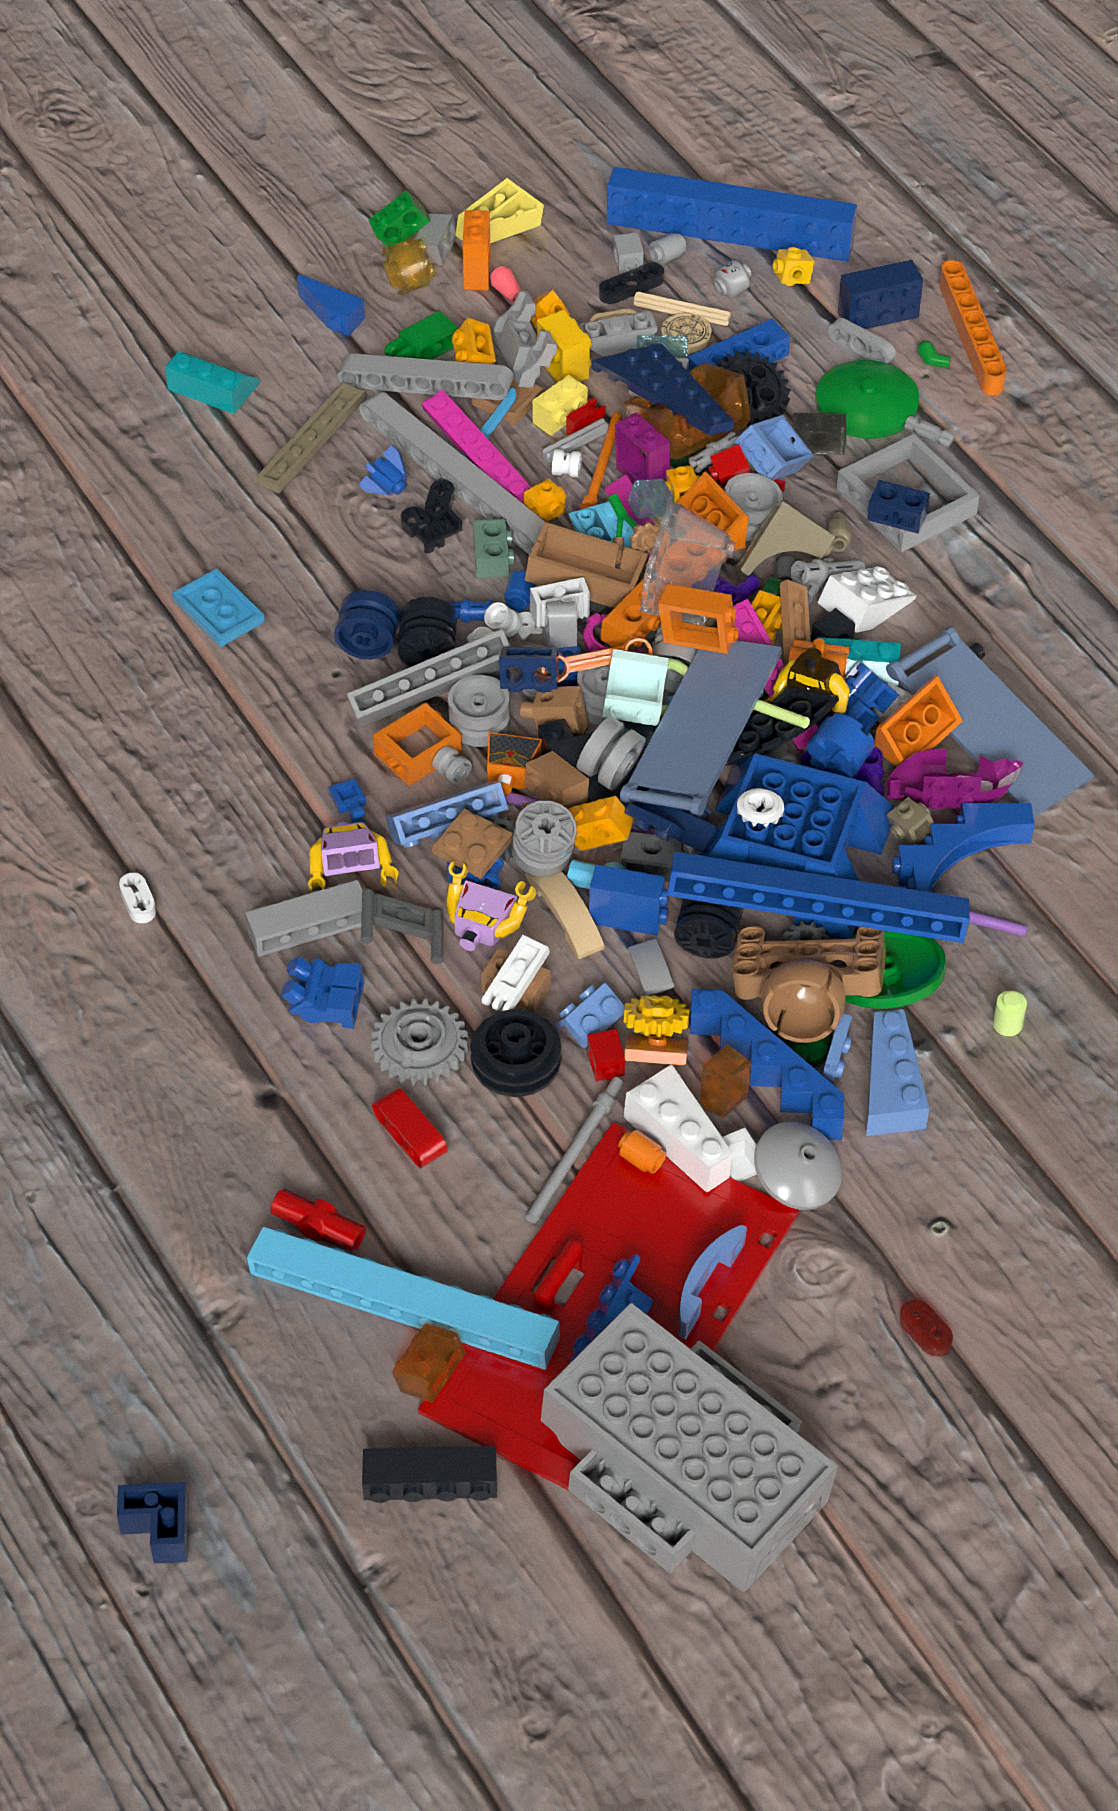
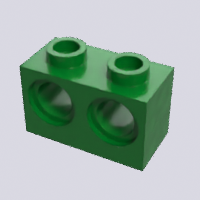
(399, 219)

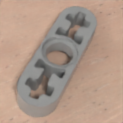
(847, 334)

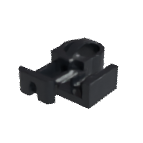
(429, 533)

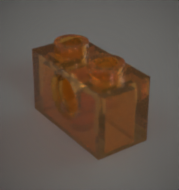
(724, 1081)
(428, 1362)

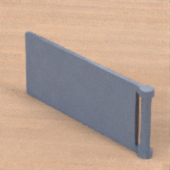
(996, 722)
(702, 726)

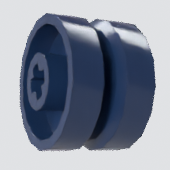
(367, 624)

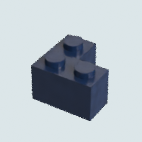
(157, 1510)

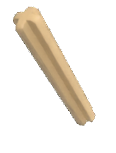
(674, 307)

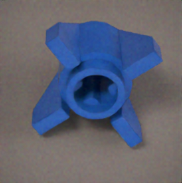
(386, 475)

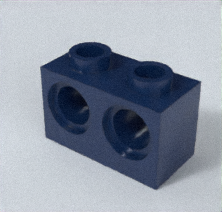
(898, 506)
(528, 661)

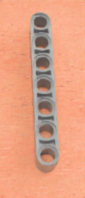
(425, 376)

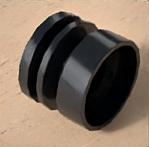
(426, 629)
(707, 928)

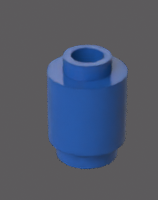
(518, 591)

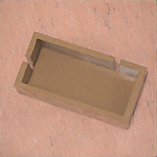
(568, 555)

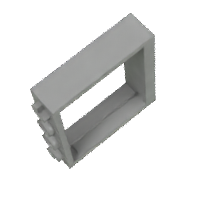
(966, 501)

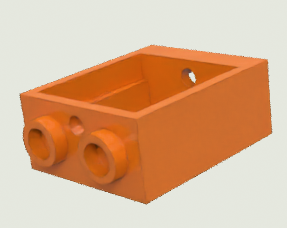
(476, 250)
(699, 602)
(395, 758)

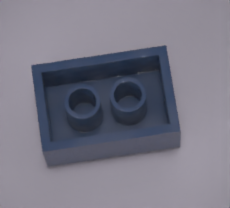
(881, 295)

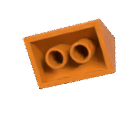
(717, 507)
(918, 723)

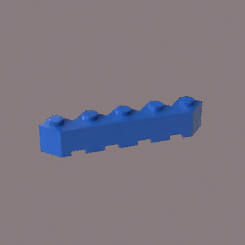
(770, 1060)

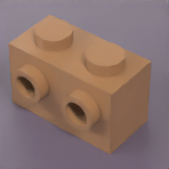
(556, 780)
(534, 993)

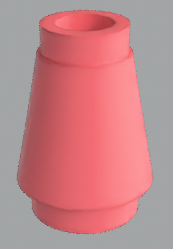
(505, 282)

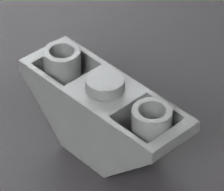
(618, 333)

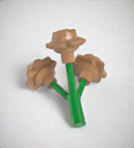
(643, 536)

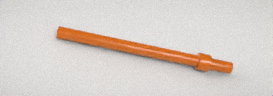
(591, 497)

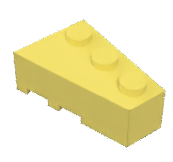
(510, 211)

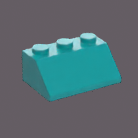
(209, 382)
(872, 654)

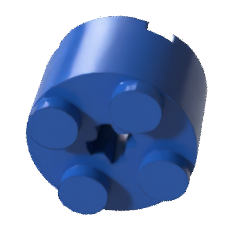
(840, 746)

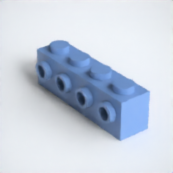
(438, 814)

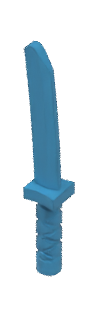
(498, 414)

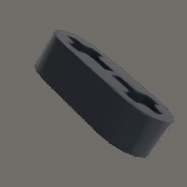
(434, 500)

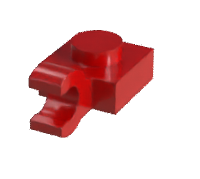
(584, 416)

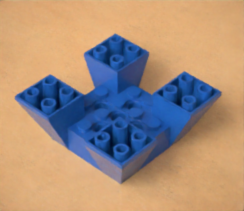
(817, 826)

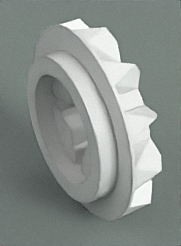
(752, 799)

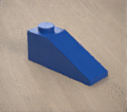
(332, 306)

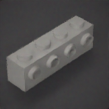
(305, 918)

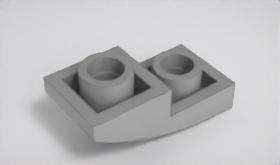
(651, 967)

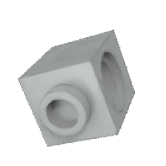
(627, 252)

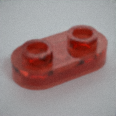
(924, 1326)

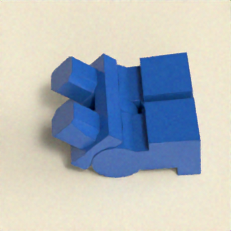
(871, 693)
(324, 991)

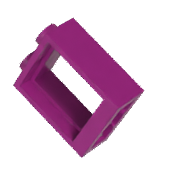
(636, 435)

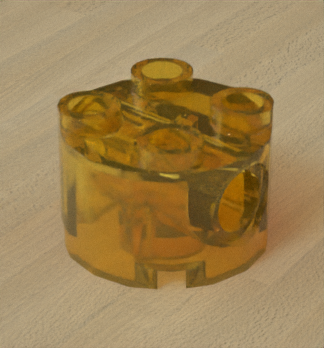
(407, 266)

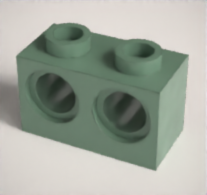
(491, 548)

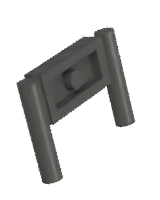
(403, 918)

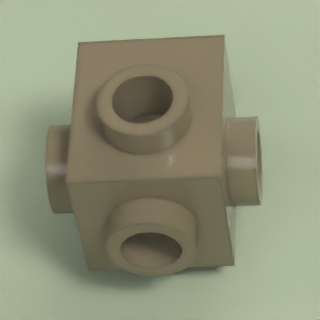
(910, 821)

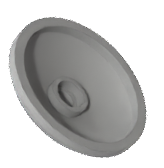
(787, 1171)

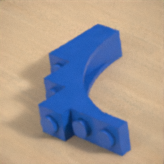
(975, 829)

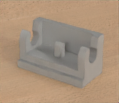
(438, 237)

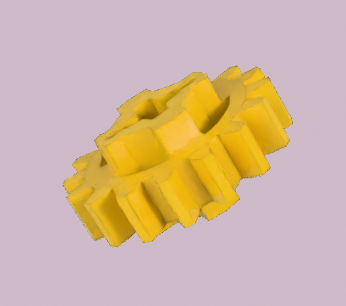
(656, 1016)

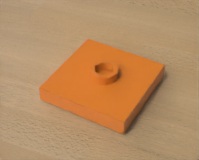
(656, 1049)

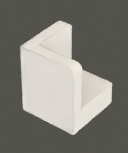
(743, 1154)

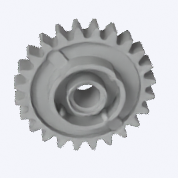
(419, 1042)

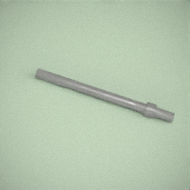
(602, 1105)

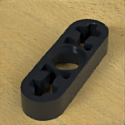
(616, 289)

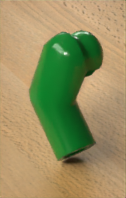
(931, 357)

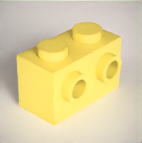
(557, 403)

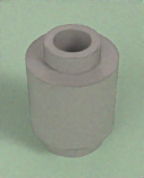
(667, 248)

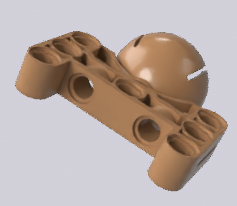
(807, 979)

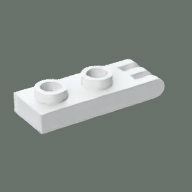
(516, 974)

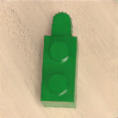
(424, 339)

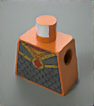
(509, 757)

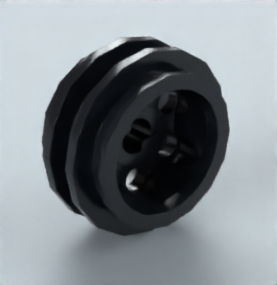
(516, 1067)

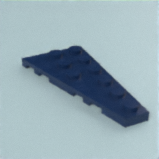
(662, 379)

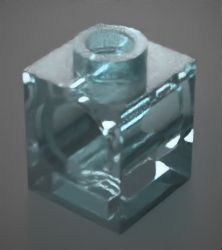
(650, 498)

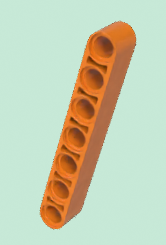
(972, 327)

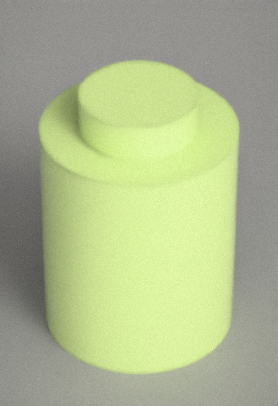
(1009, 1013)

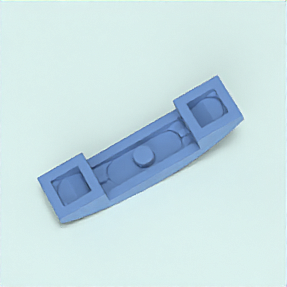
(722, 1250)

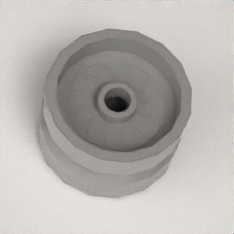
(755, 496)
(594, 686)
(478, 708)
(610, 753)

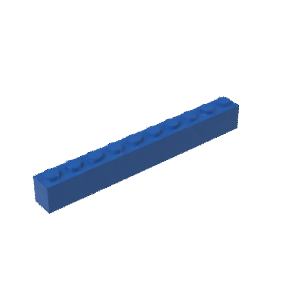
(819, 897)

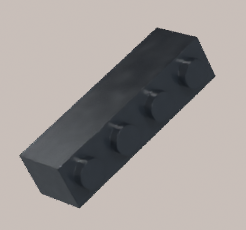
(429, 1473)

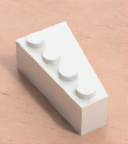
(675, 1120)

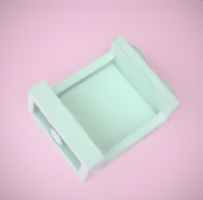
(635, 687)

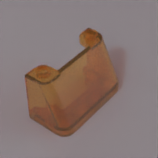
(722, 385)

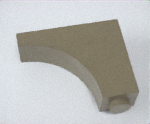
(783, 532)

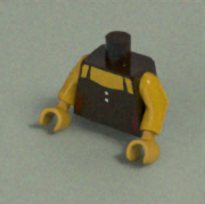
(815, 674)

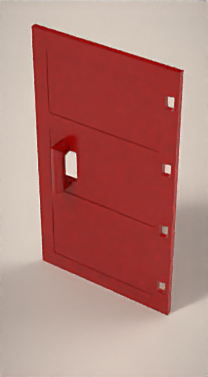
(598, 1221)

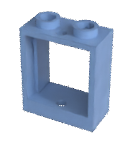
(771, 449)

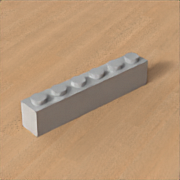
(426, 679)

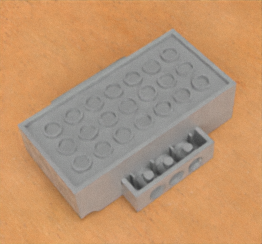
(684, 1451)

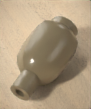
(841, 530)

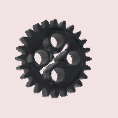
(768, 386)

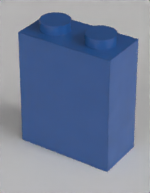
(628, 900)

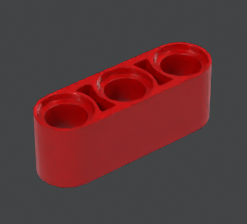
(409, 1127)

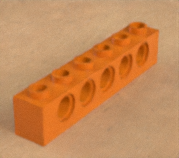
(628, 621)

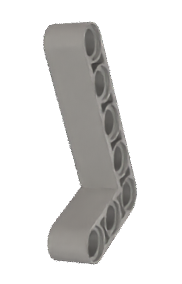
(560, 624)

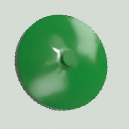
(871, 395)
(912, 972)

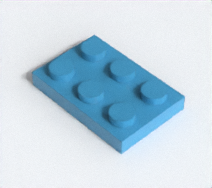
(218, 607)

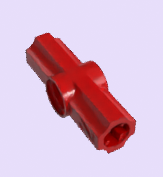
(318, 1220)

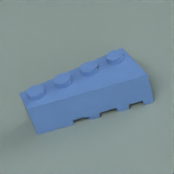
(895, 1082)

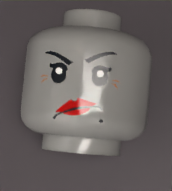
(732, 278)

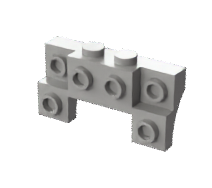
(519, 342)

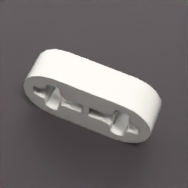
(142, 896)

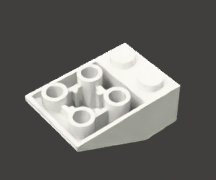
(865, 596)

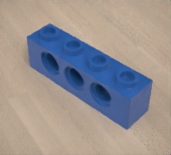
(764, 338)

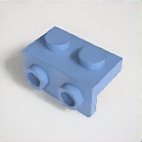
(592, 1014)

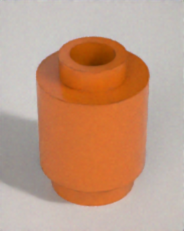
(641, 1151)

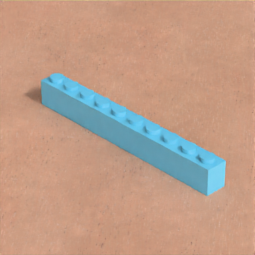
(404, 1296)

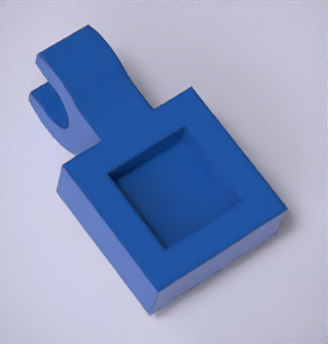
(350, 798)

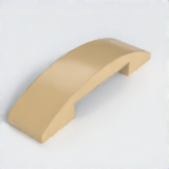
(570, 912)

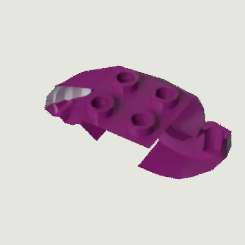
(927, 781)

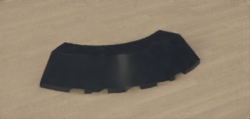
(766, 733)

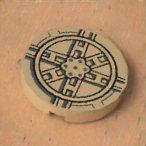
(691, 326)

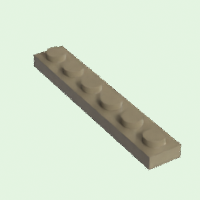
(310, 438)

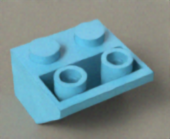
(601, 523)

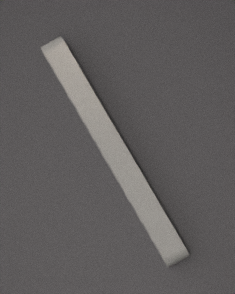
(448, 464)

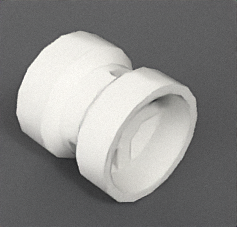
(566, 463)
(500, 617)

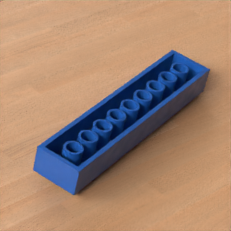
(730, 213)

